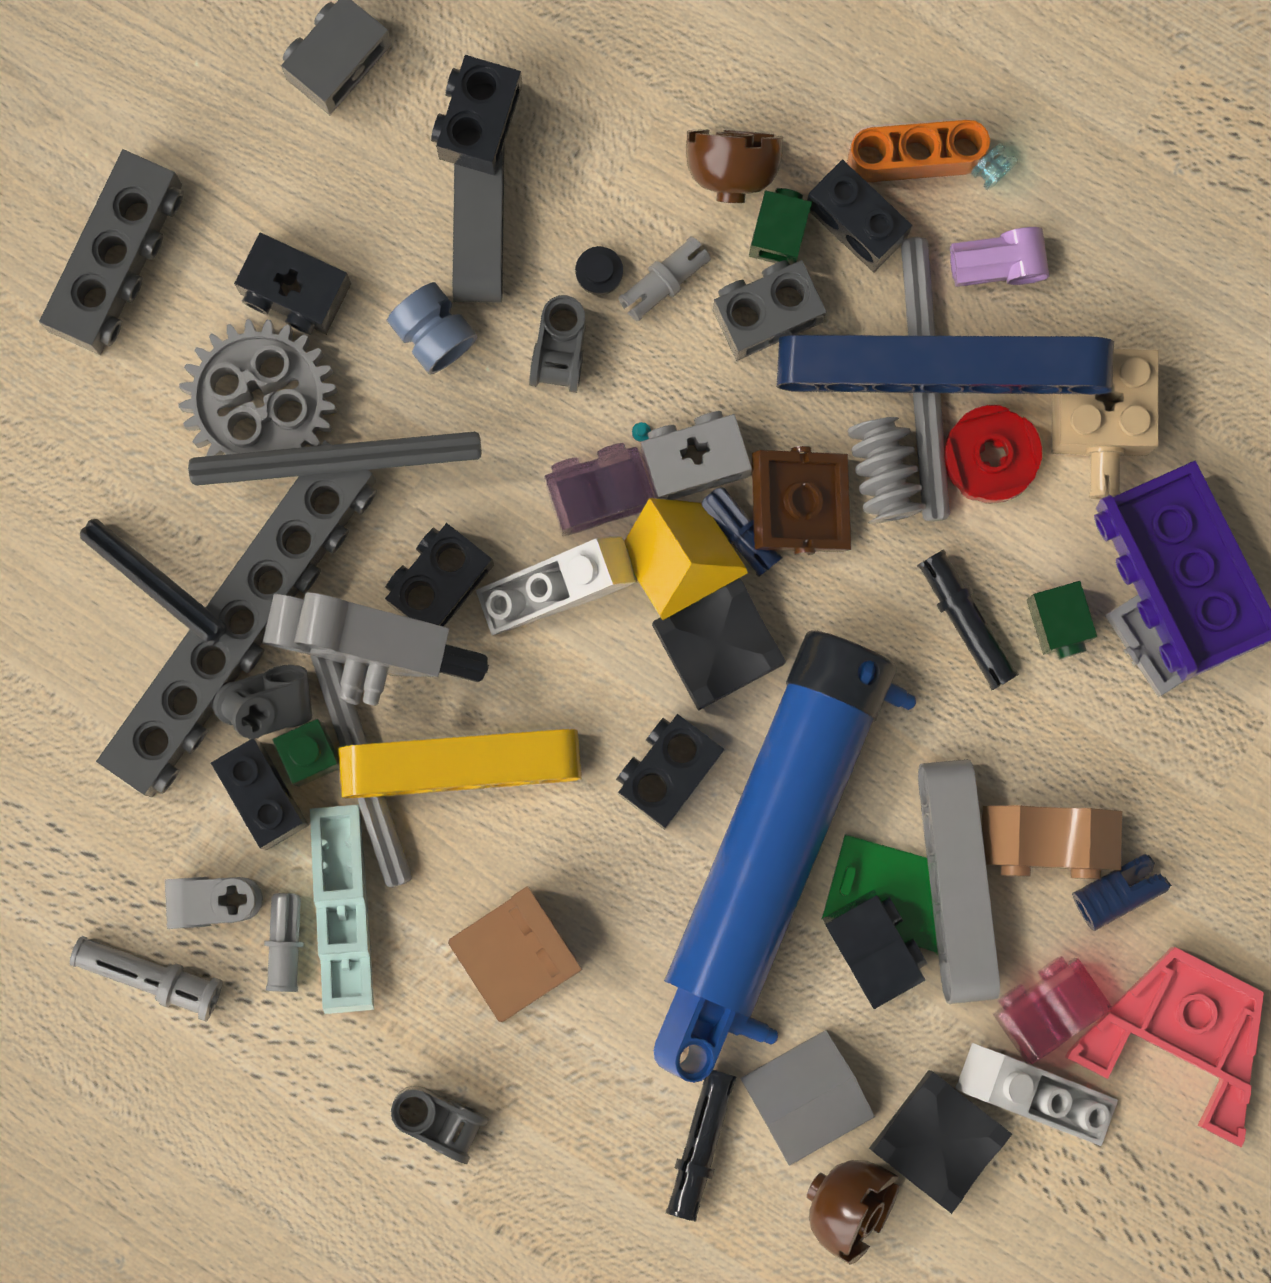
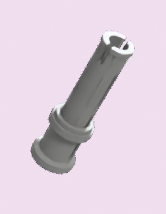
(168, 983)

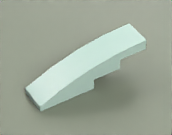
(341, 909)

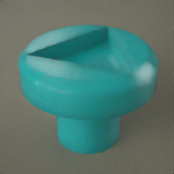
(640, 431)

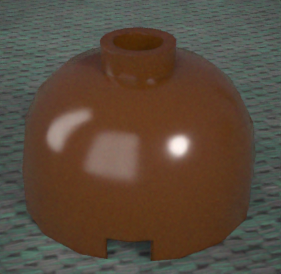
(733, 161)
(850, 1206)

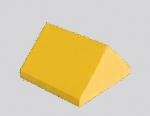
(680, 554)

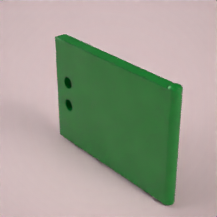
(890, 874)

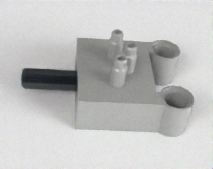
(368, 643)

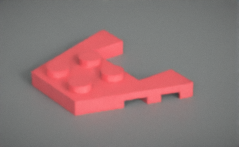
(1194, 1016)

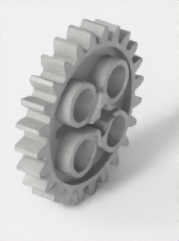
(243, 357)

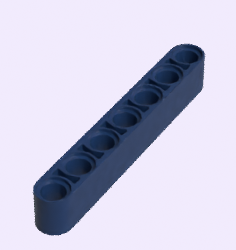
(946, 364)

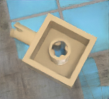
(1127, 429)

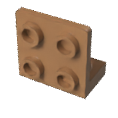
(514, 955)

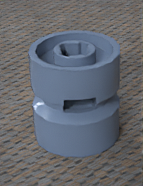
(436, 333)

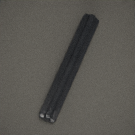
(153, 582)

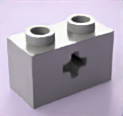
(721, 464)

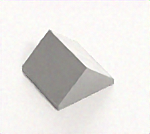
(808, 1097)

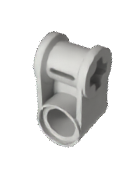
(204, 901)

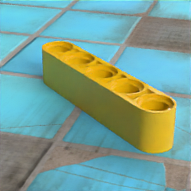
(459, 763)

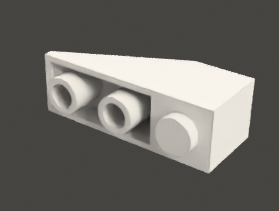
(557, 584)
(1036, 1094)

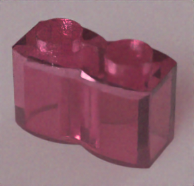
(1051, 1009)

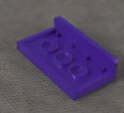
(1186, 571)

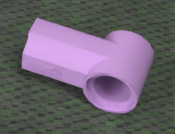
(1013, 257)

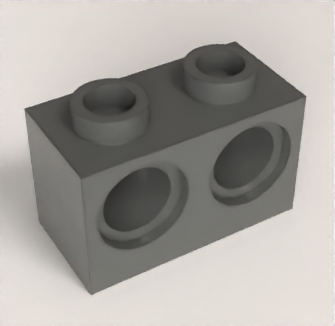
(774, 318)

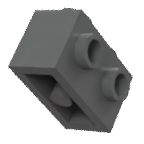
(335, 53)

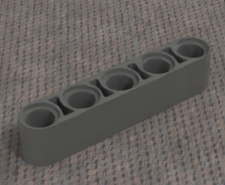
(478, 224)

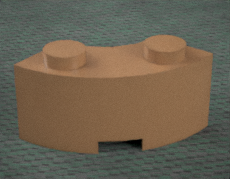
(1052, 838)

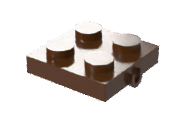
(801, 501)

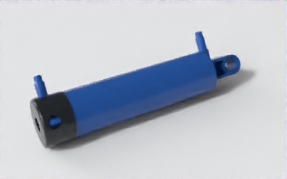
(771, 849)

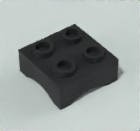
(719, 644)
(940, 1141)

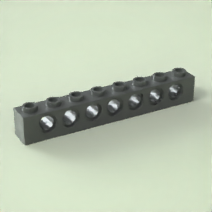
(126, 751)

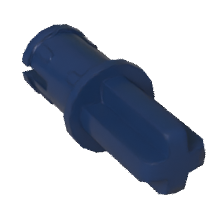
(738, 529)

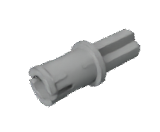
(284, 943)

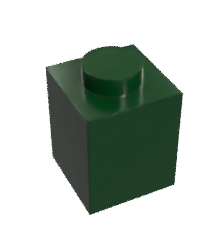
(780, 226)
(1062, 620)
(307, 753)

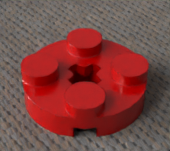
(1006, 431)

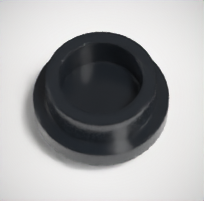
(599, 270)

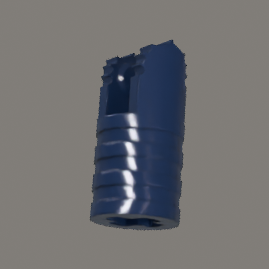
(1112, 895)

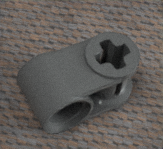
(559, 348)
(266, 701)
(440, 1123)

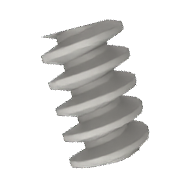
(885, 470)

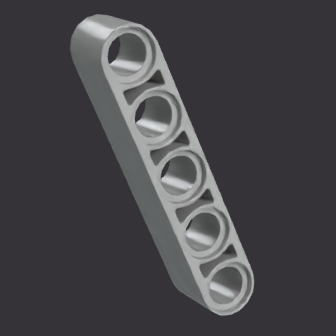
(958, 881)

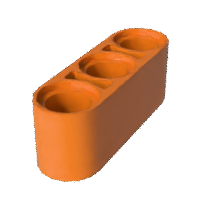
(935, 136)

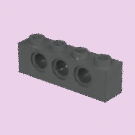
(129, 183)

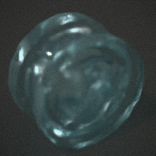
(994, 166)

